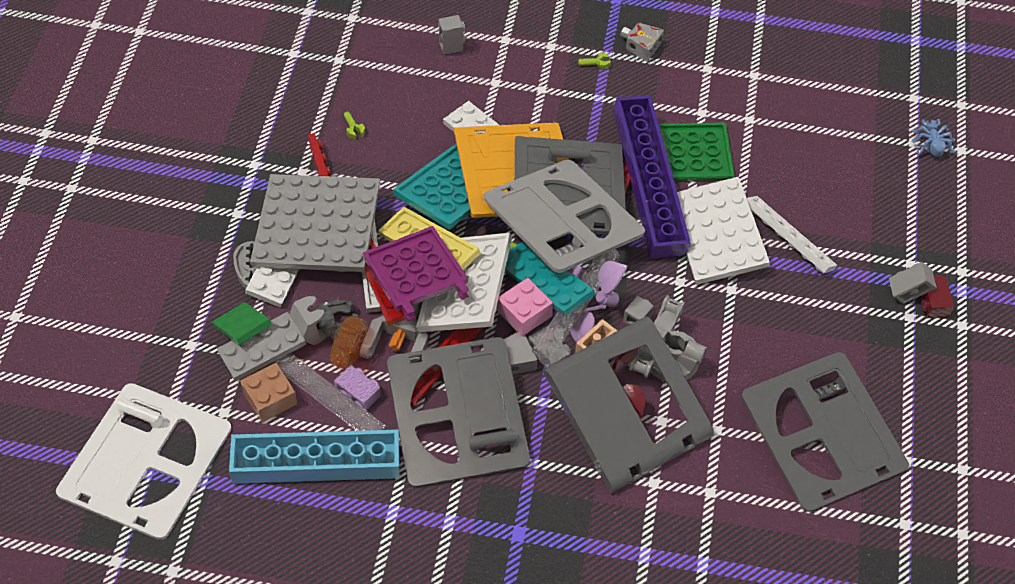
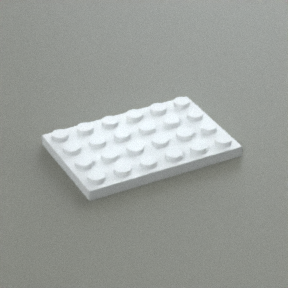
(721, 231)
(484, 284)

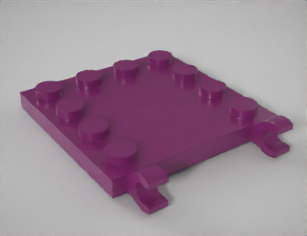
(416, 270)

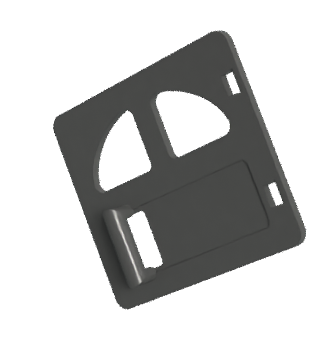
(479, 400)
(845, 425)

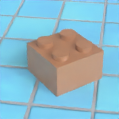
(268, 392)

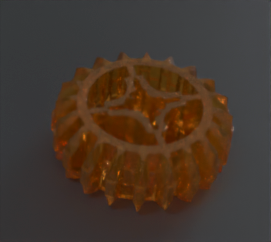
(348, 342)

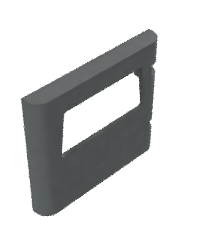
(605, 414)

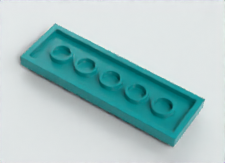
(561, 288)

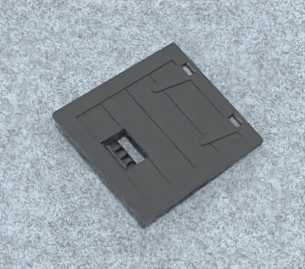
(600, 162)

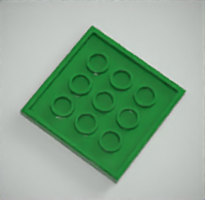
(698, 151)

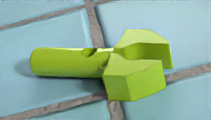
(602, 61)
(353, 126)

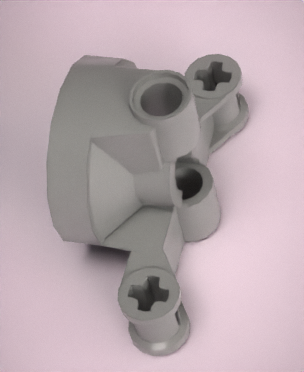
(688, 353)

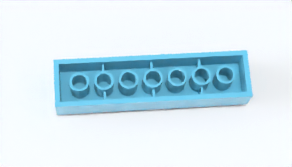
(314, 456)

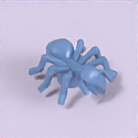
(935, 142)

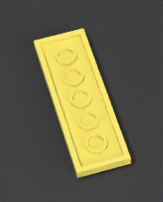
(408, 222)

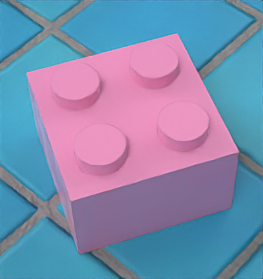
(525, 307)

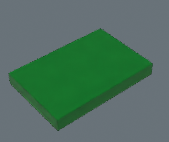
(242, 323)

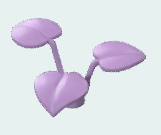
(609, 276)

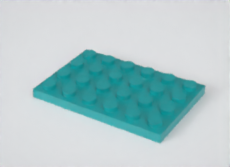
(438, 190)

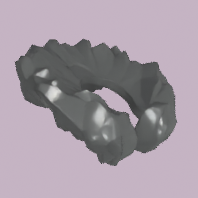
(328, 323)

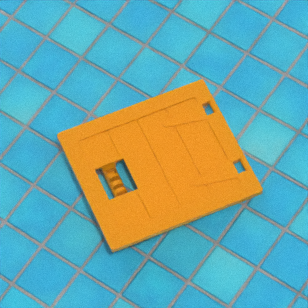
(489, 158)

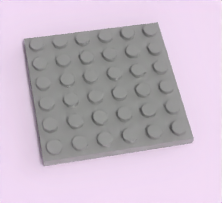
(316, 223)

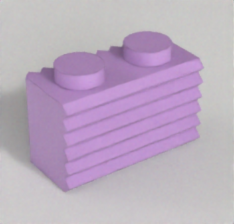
(358, 387)

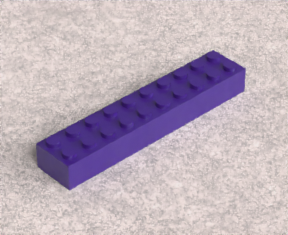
(651, 177)

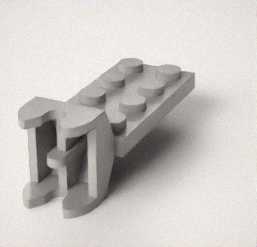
(281, 338)

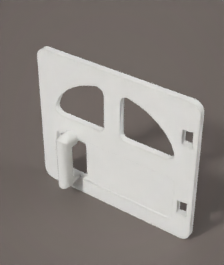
(121, 456)

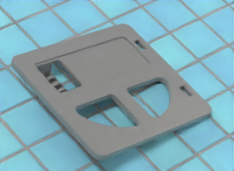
(541, 217)

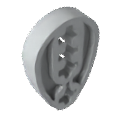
(242, 263)

